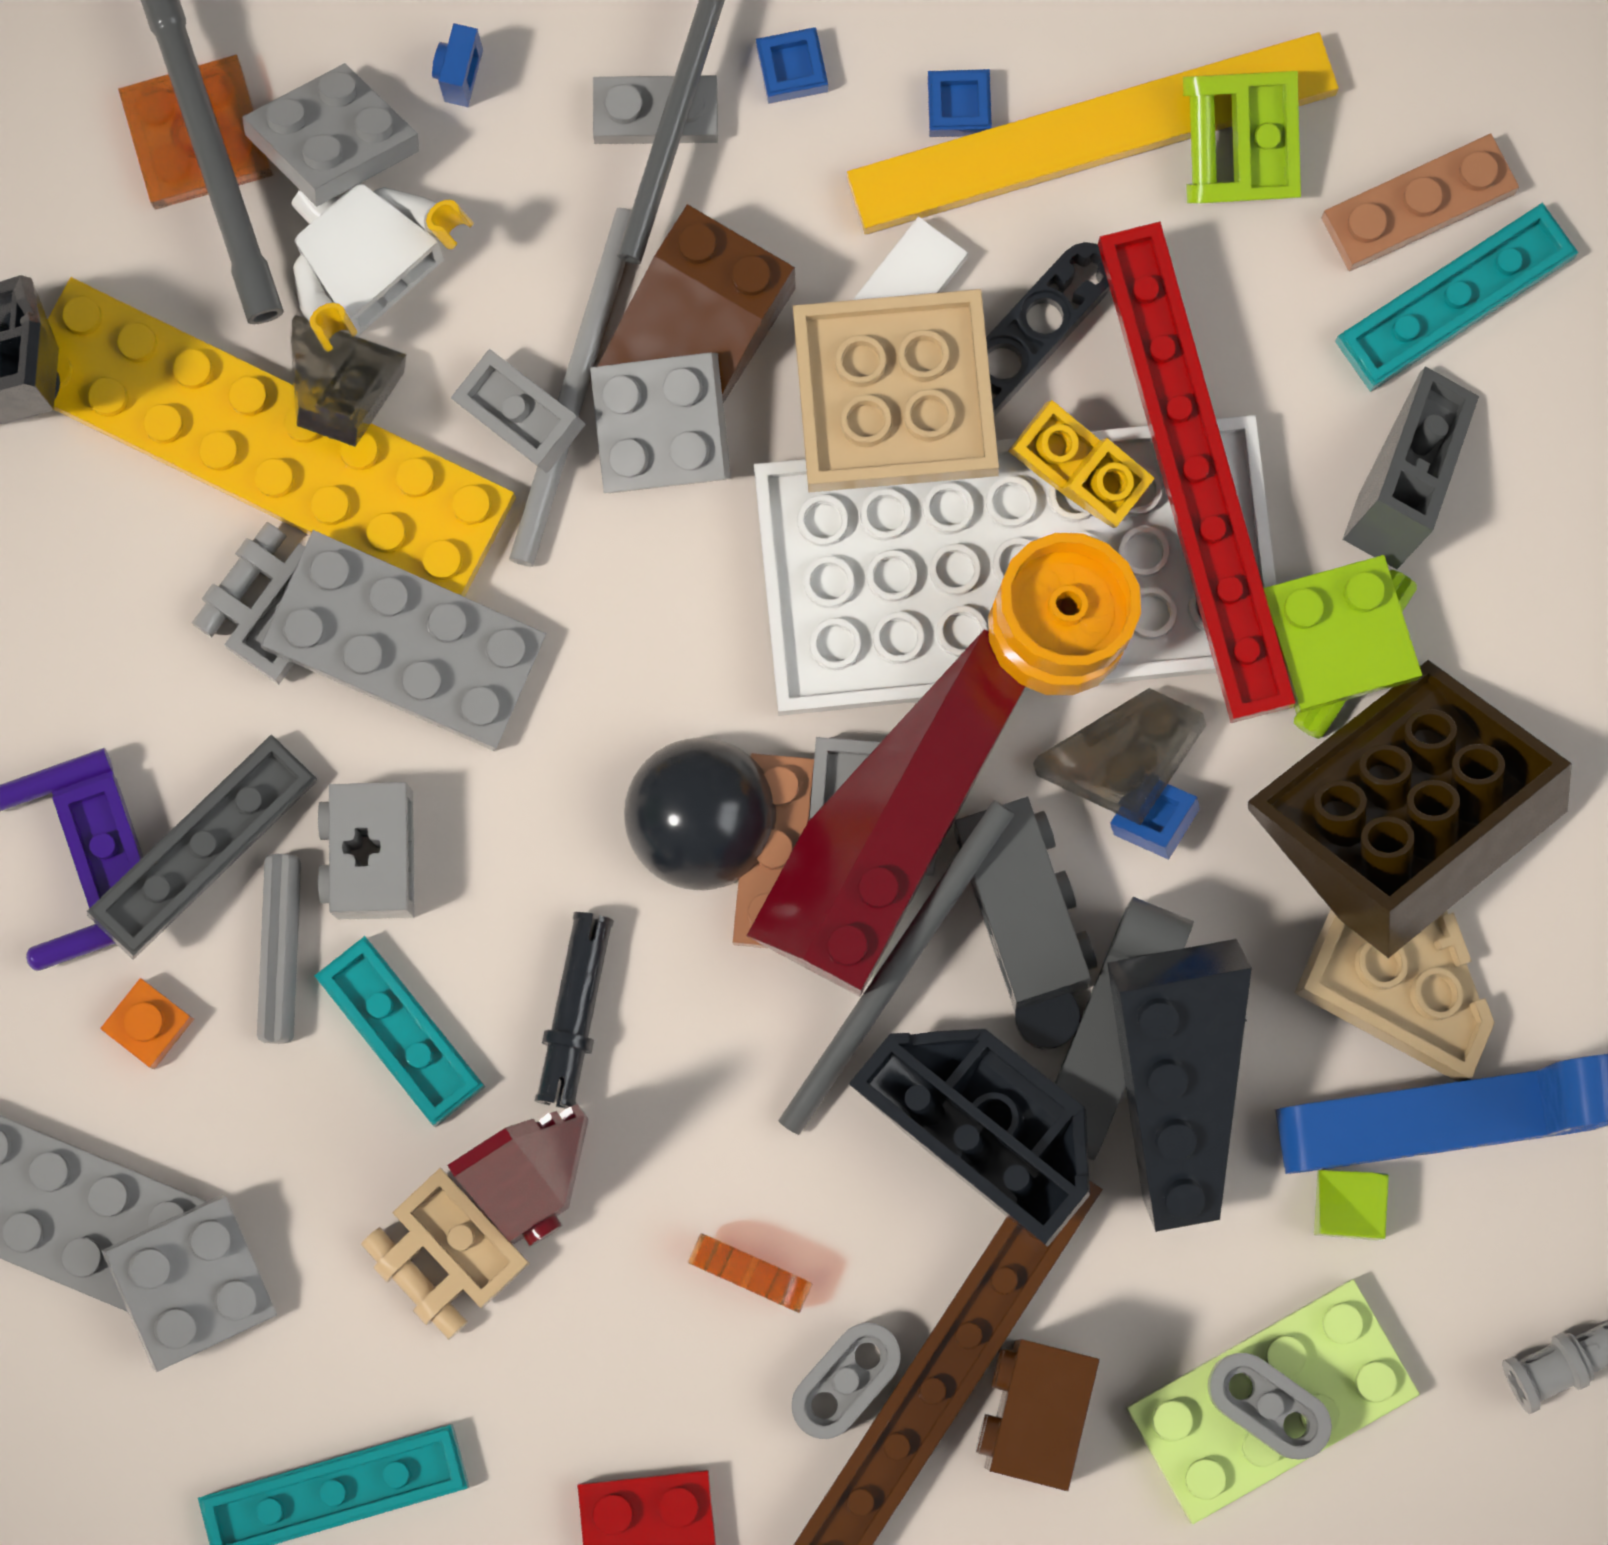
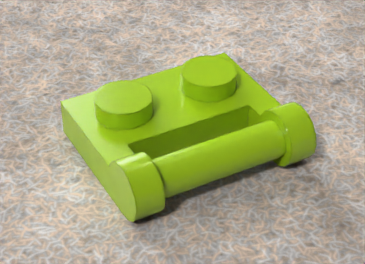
(1263, 136)

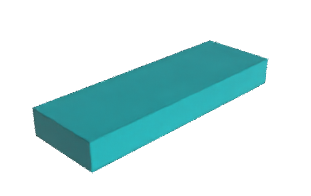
(399, 1031)

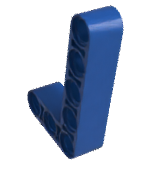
(1446, 1117)

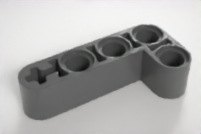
(1093, 1062)

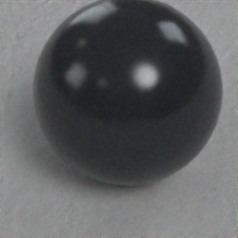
(699, 813)

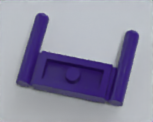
(96, 834)

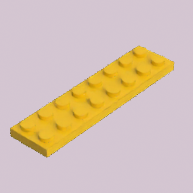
(242, 437)

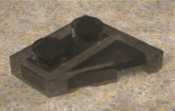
(341, 388)
(1125, 754)

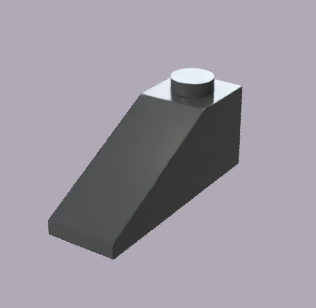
(1412, 470)

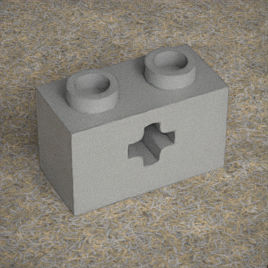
(387, 882)

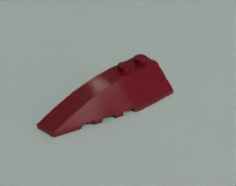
(885, 826)

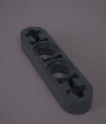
(1035, 347)

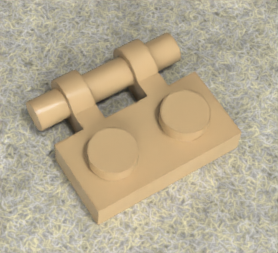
(459, 1240)

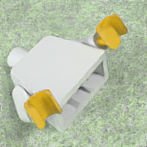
(366, 254)

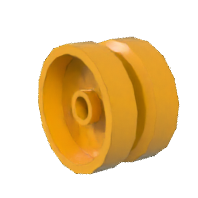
(1064, 613)

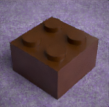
(1038, 1413)

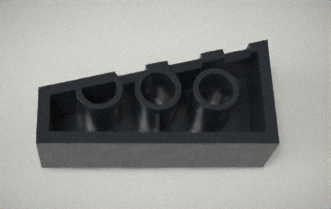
(1180, 1057)

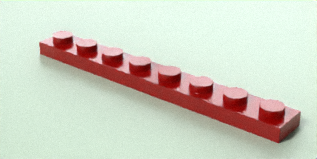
(1196, 473)

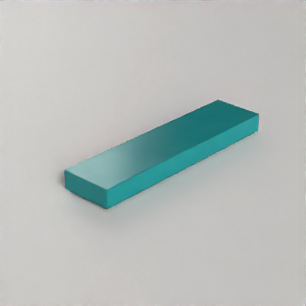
(1456, 297)
(336, 1491)

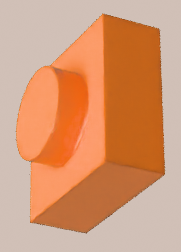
(147, 1023)

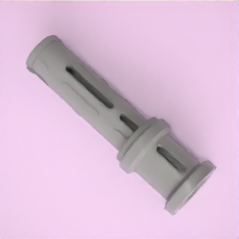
(1558, 1366)

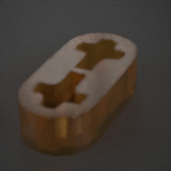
(750, 1272)

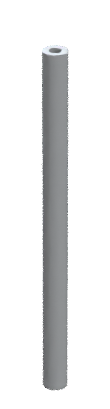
(574, 388)

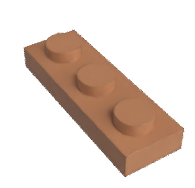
(1420, 202)
(791, 792)

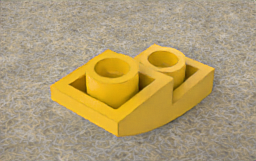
(1081, 465)

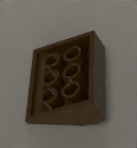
(1413, 806)

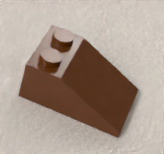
(703, 296)

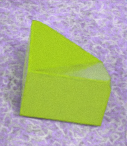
(1351, 1204)

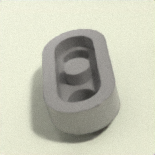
(846, 1380)
(1268, 1405)

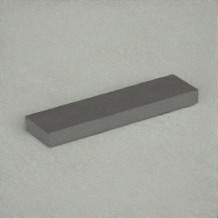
(201, 847)

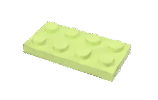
(1324, 1347)

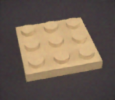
(895, 390)

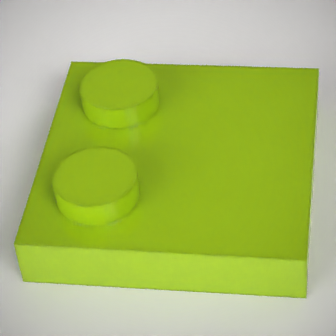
(1342, 634)

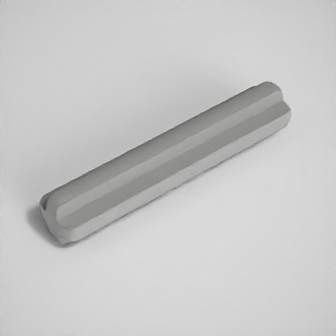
(279, 949)

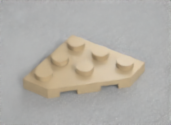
(1413, 1000)

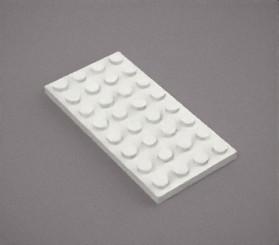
(897, 580)

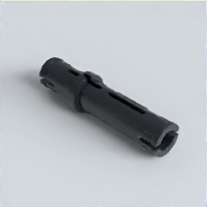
(574, 1011)

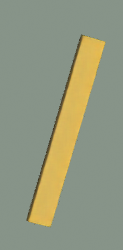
(1066, 139)

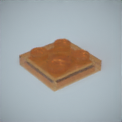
(163, 140)

